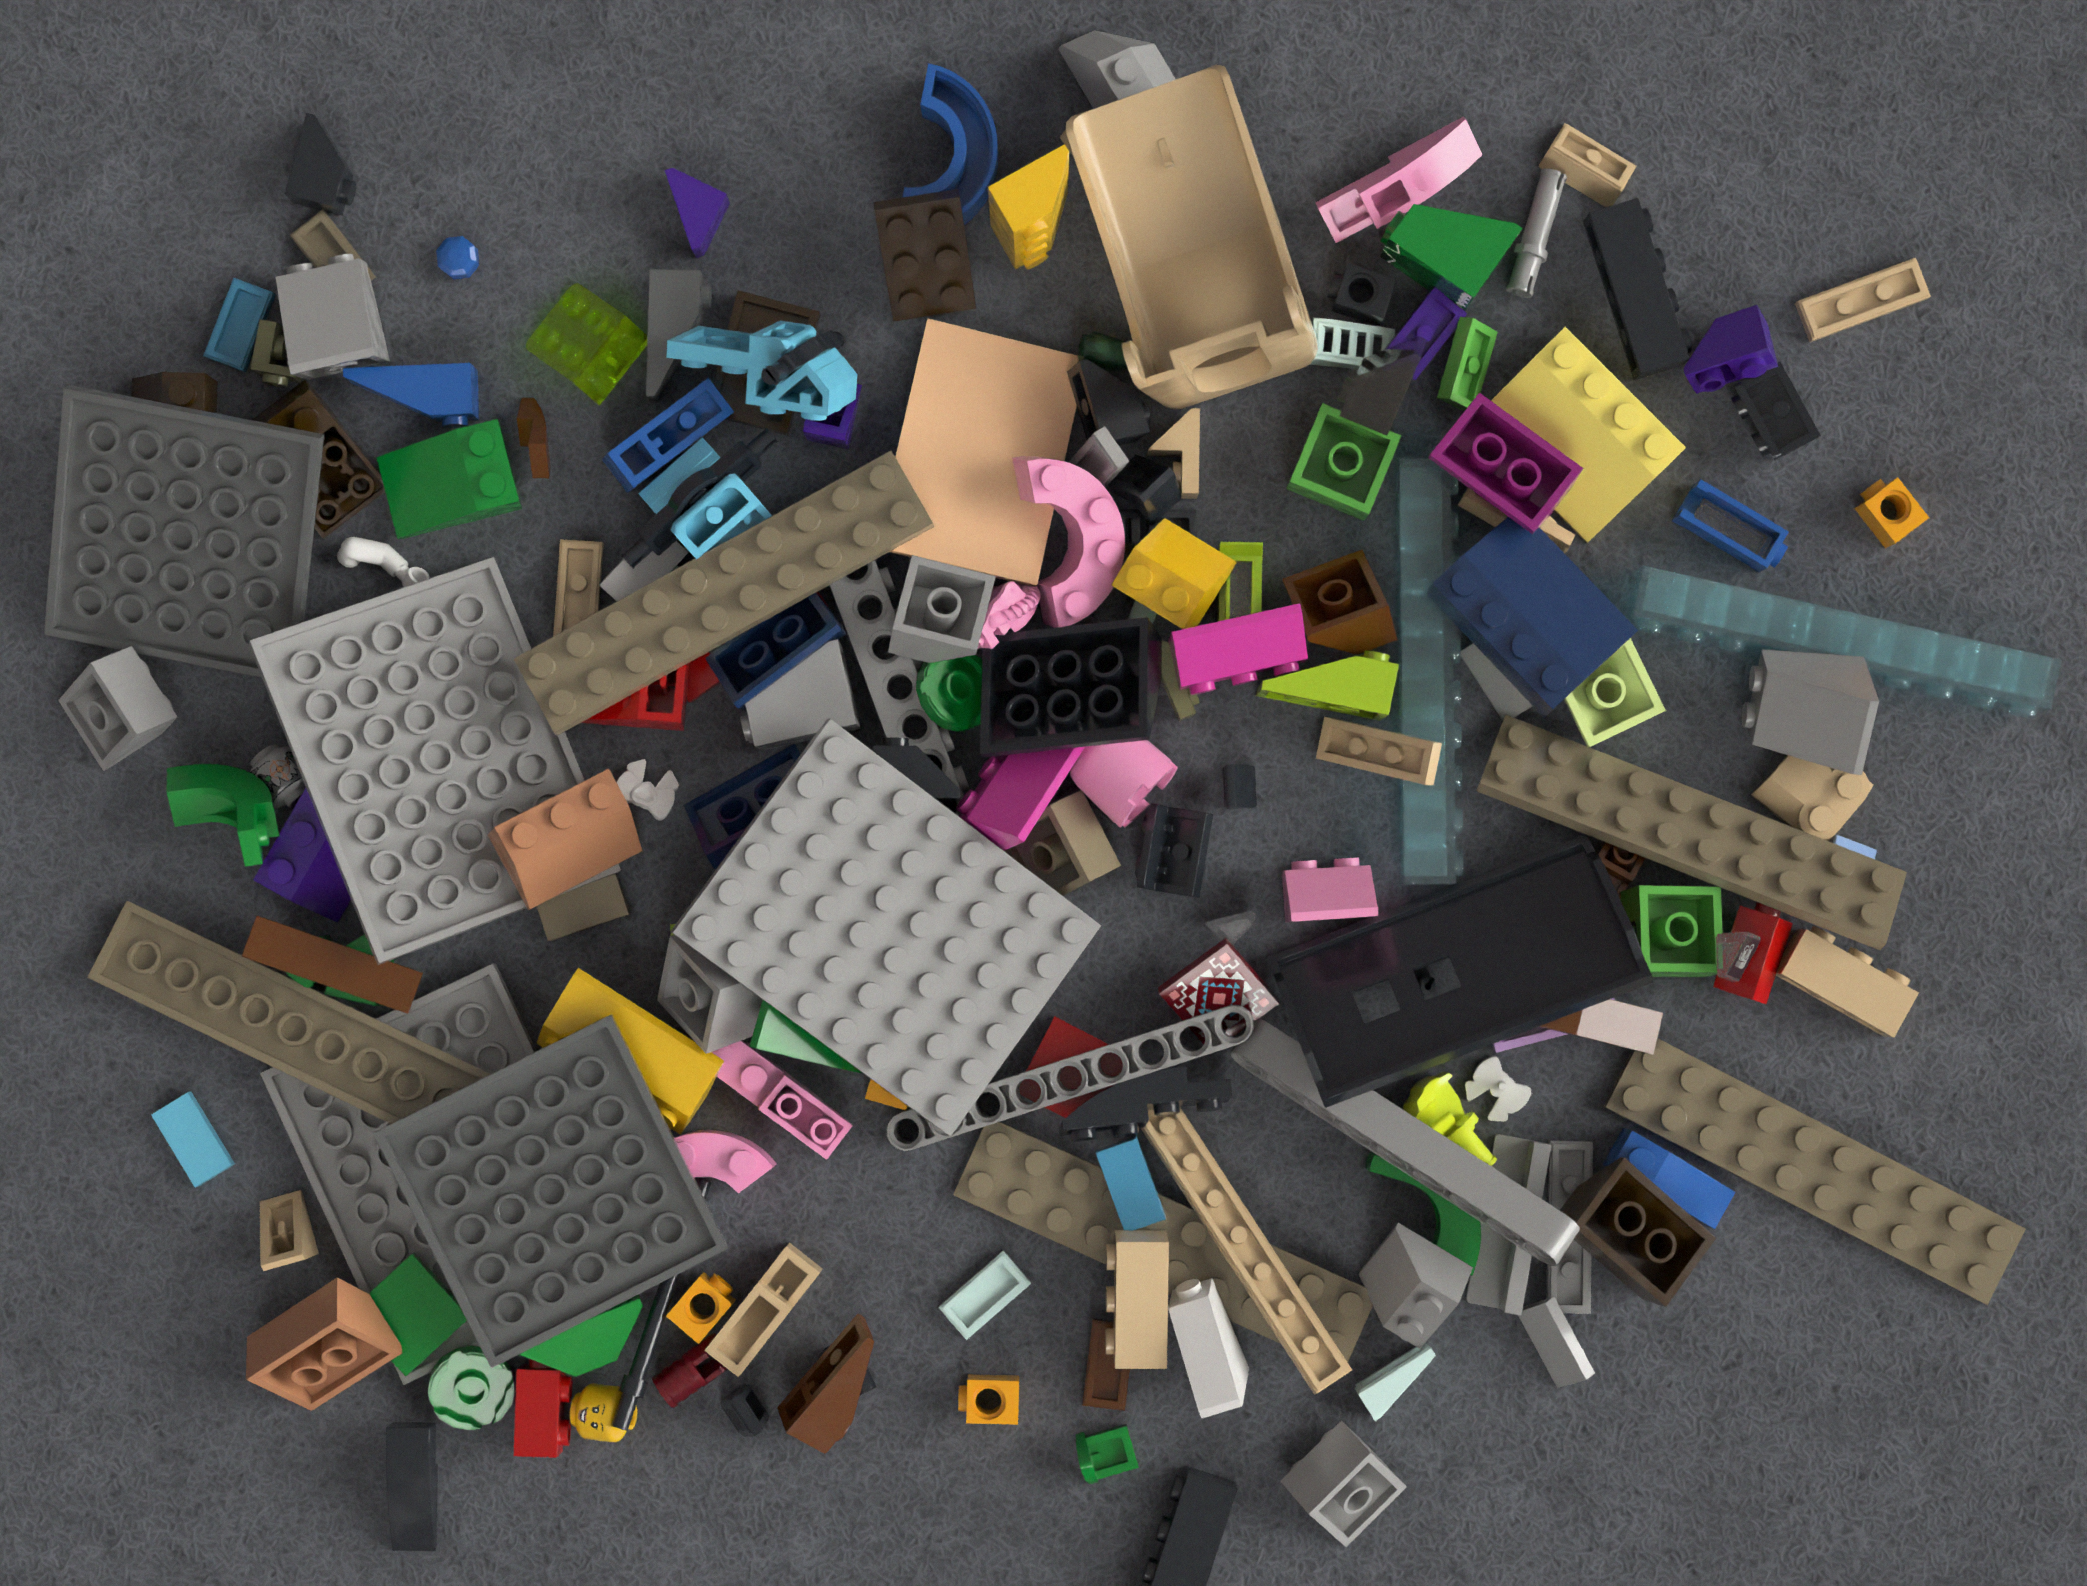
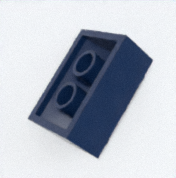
(773, 648)
(729, 808)

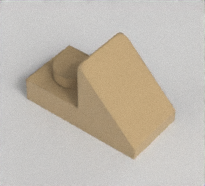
(1182, 441)

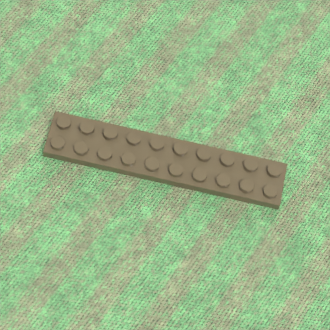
(723, 593)
(1693, 832)
(275, 1018)
(1816, 1169)
(1073, 1206)

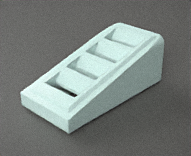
(1338, 327)
(1389, 1382)

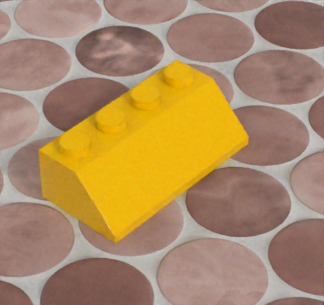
(1029, 207)
(669, 1061)

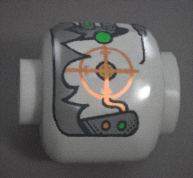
(280, 774)

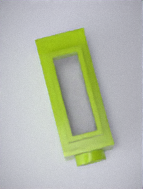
(1243, 588)

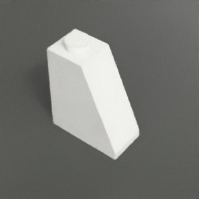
(1208, 1347)

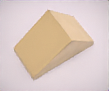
(285, 1231)

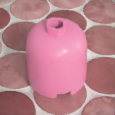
(1121, 777)

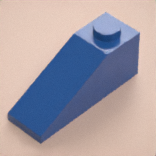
(434, 390)
(667, 435)
(1686, 1185)

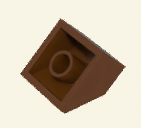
(1342, 605)

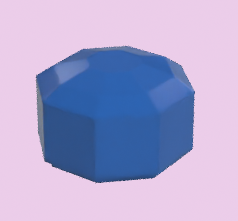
(457, 257)

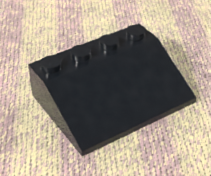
(1070, 687)

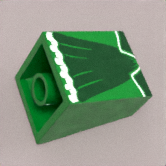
(1447, 249)

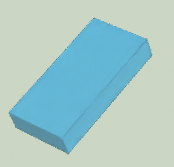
(193, 1139)

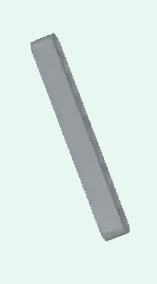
(1092, 1075)
(1414, 1149)

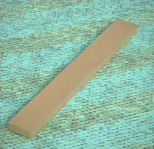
(1246, 1250)

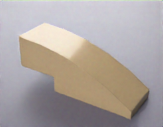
(763, 1309)

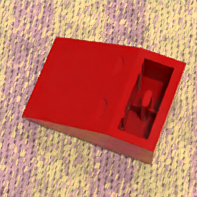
(654, 706)

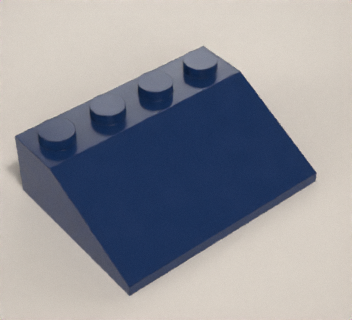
(1531, 613)

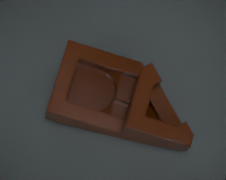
(533, 434)

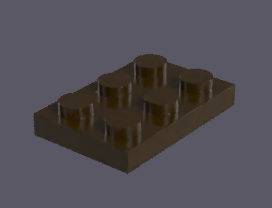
(925, 254)
(749, 316)

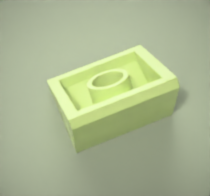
(1614, 697)

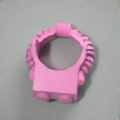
(1008, 607)

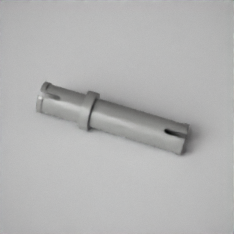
(1531, 250)

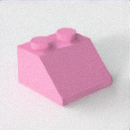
(1328, 892)

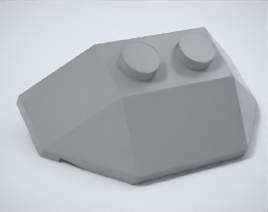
(1114, 66)

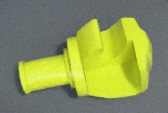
(1439, 1107)

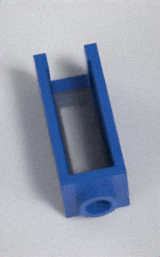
(1731, 526)

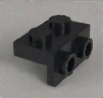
(1776, 412)
(1173, 850)

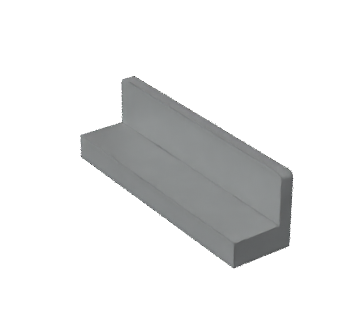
(1501, 1265)

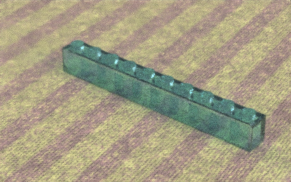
(1890, 649)
(1426, 670)

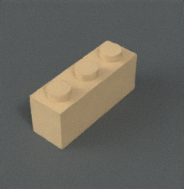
(1847, 981)
(1138, 1299)

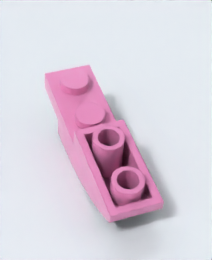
(1408, 180)
(782, 1097)

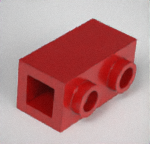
(1763, 966)
(540, 1411)

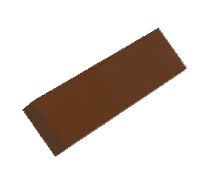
(332, 964)

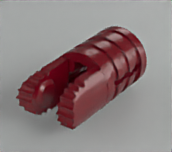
(685, 1375)

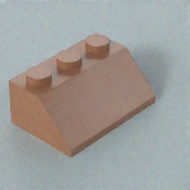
(567, 839)
(321, 1345)

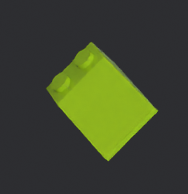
(1348, 686)

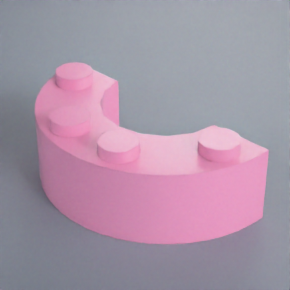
(1094, 536)
(724, 1157)

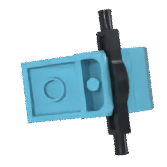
(783, 364)
(702, 499)

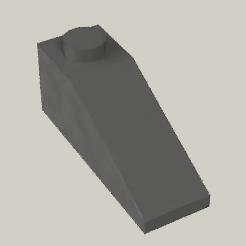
(674, 307)

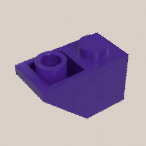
(1732, 350)

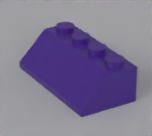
(303, 865)

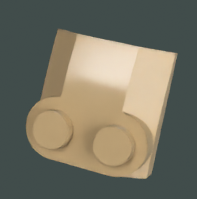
(1812, 796)

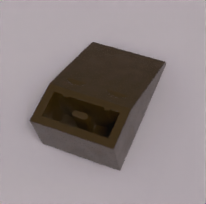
(346, 474)

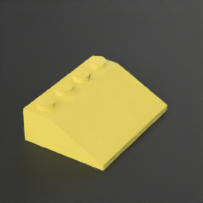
(1594, 422)

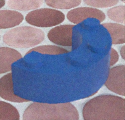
(968, 122)

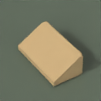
(1588, 165)

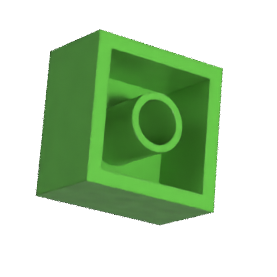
(1343, 463)
(1676, 927)

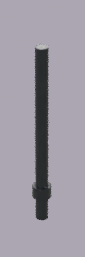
(634, 1384)

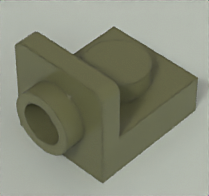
(267, 352)

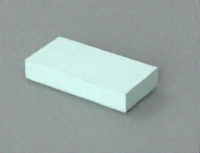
(984, 1295)

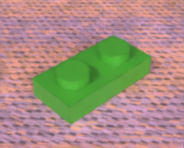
(1467, 363)

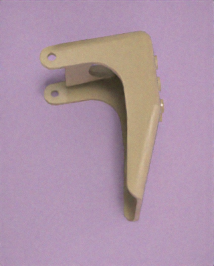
(1191, 241)

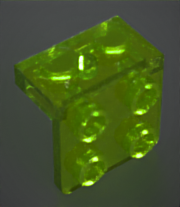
(587, 342)

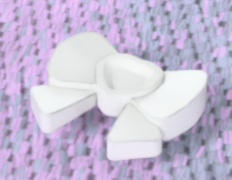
(643, 794)
(1510, 1094)

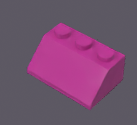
(1239, 649)
(1015, 793)

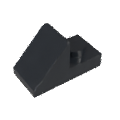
(1149, 487)

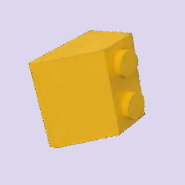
(1174, 574)

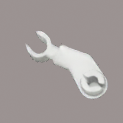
(363, 550)

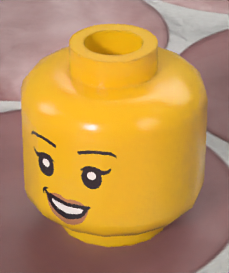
(594, 1412)

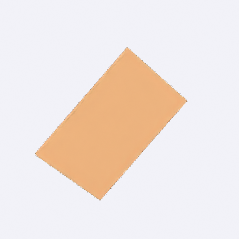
(965, 419)

